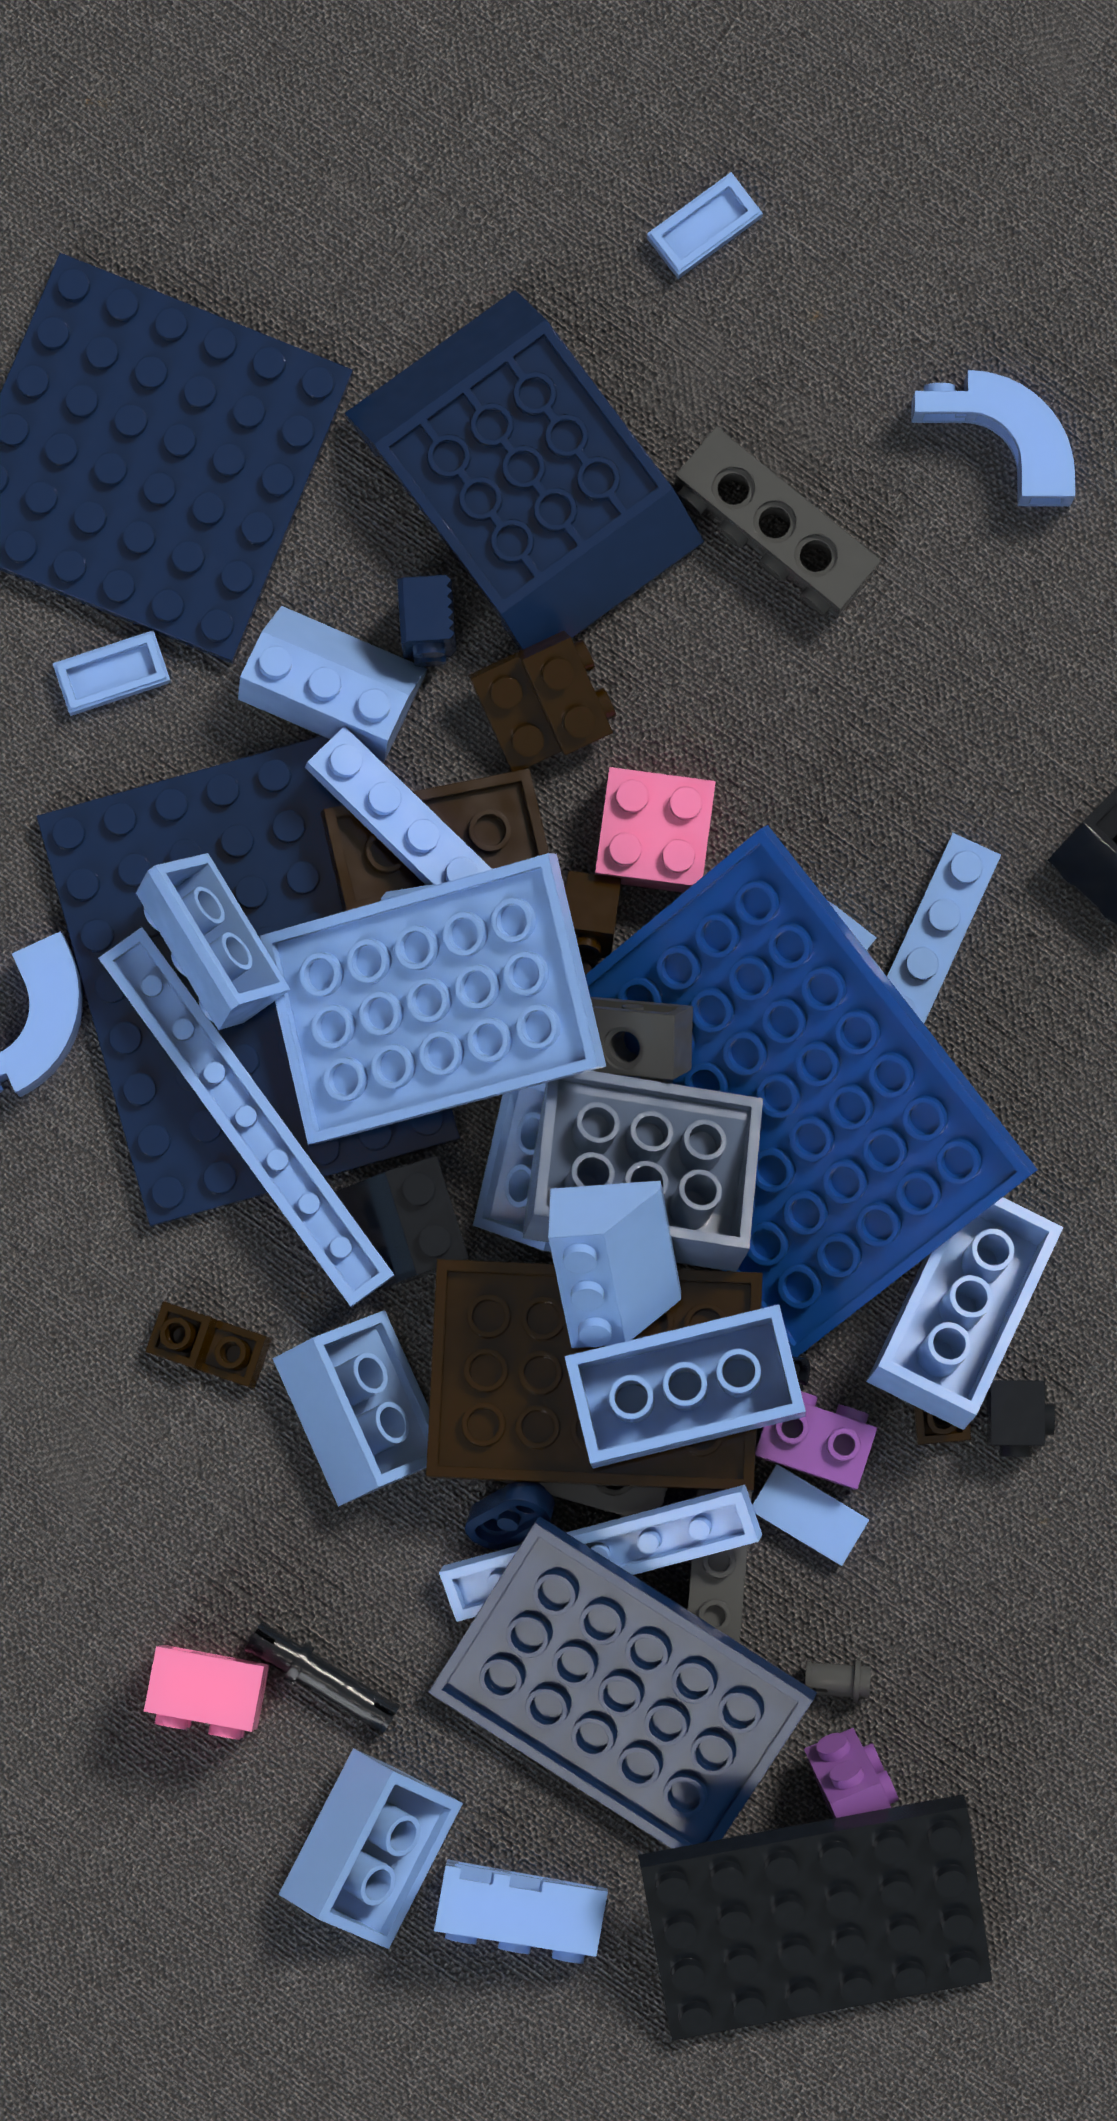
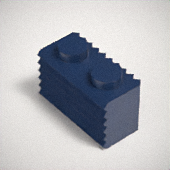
(427, 619)

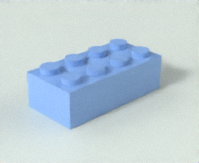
(965, 1312)
(685, 1386)

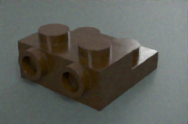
(543, 701)

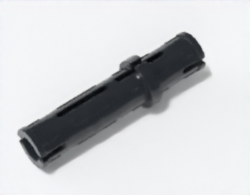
(321, 1677)

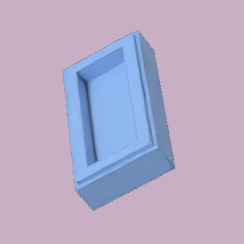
(704, 225)
(111, 673)
(809, 1515)

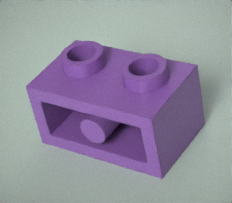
(821, 1443)
(850, 1775)

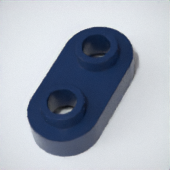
(508, 1514)

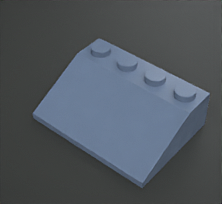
(644, 1130)

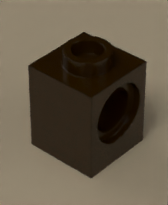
(593, 911)

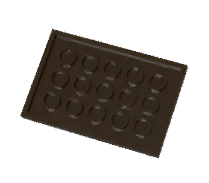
(506, 1393)

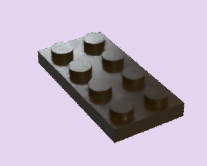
(490, 814)

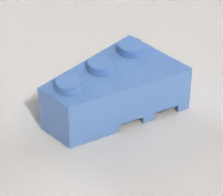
(520, 1911)

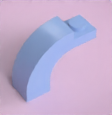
(1020, 419)
(53, 1014)

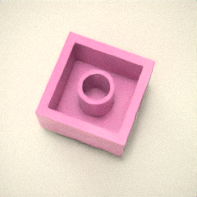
(655, 829)
(206, 1689)

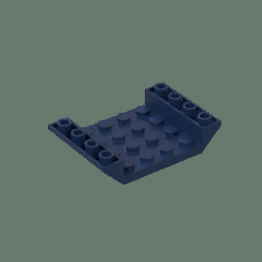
(527, 473)

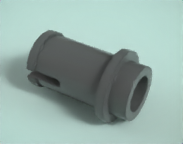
(839, 1679)

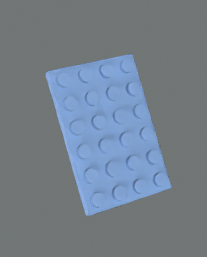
(434, 999)

